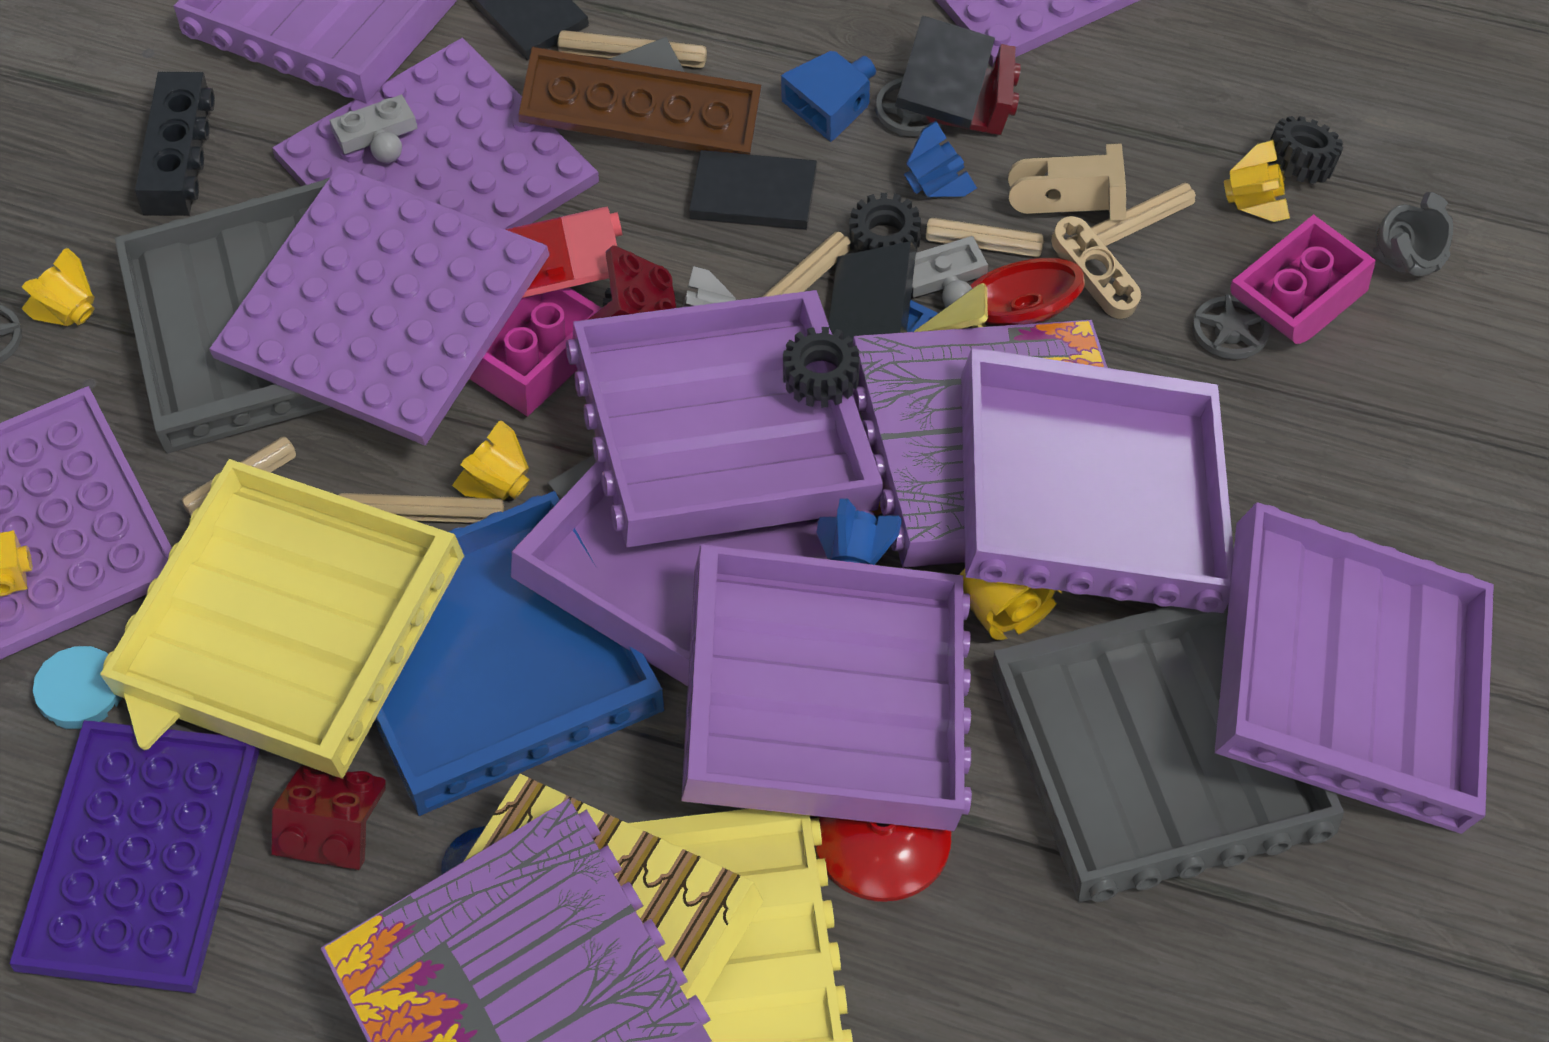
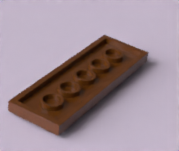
(638, 102)

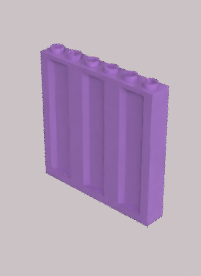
(325, 42)
(703, 424)
(1357, 669)
(827, 689)

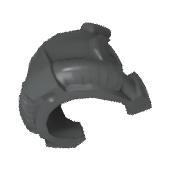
(1415, 237)

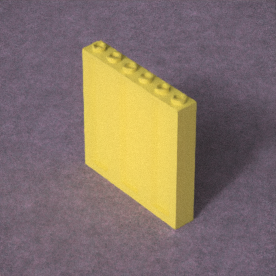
(284, 616)
(783, 967)

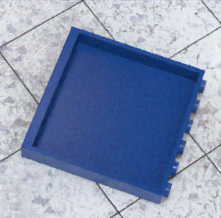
(504, 675)

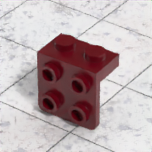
(996, 94)
(636, 285)
(325, 817)

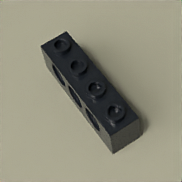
(174, 144)

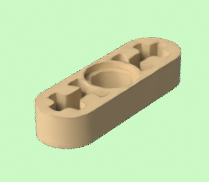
(1097, 250)

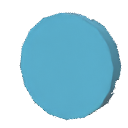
(72, 689)

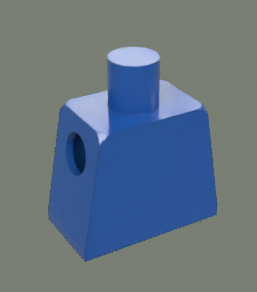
(828, 91)

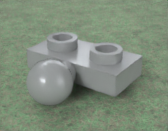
(375, 126)
(948, 269)

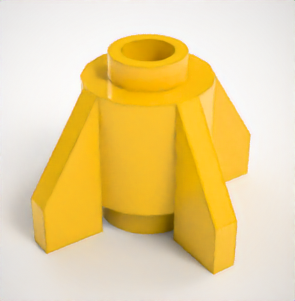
(1256, 184)
(60, 293)
(495, 467)

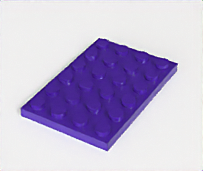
(136, 858)

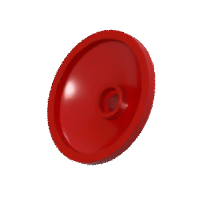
(1031, 290)
(880, 860)

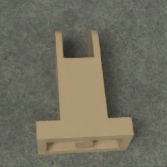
(1071, 184)

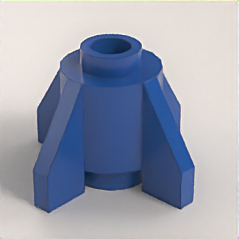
(936, 167)
(857, 534)

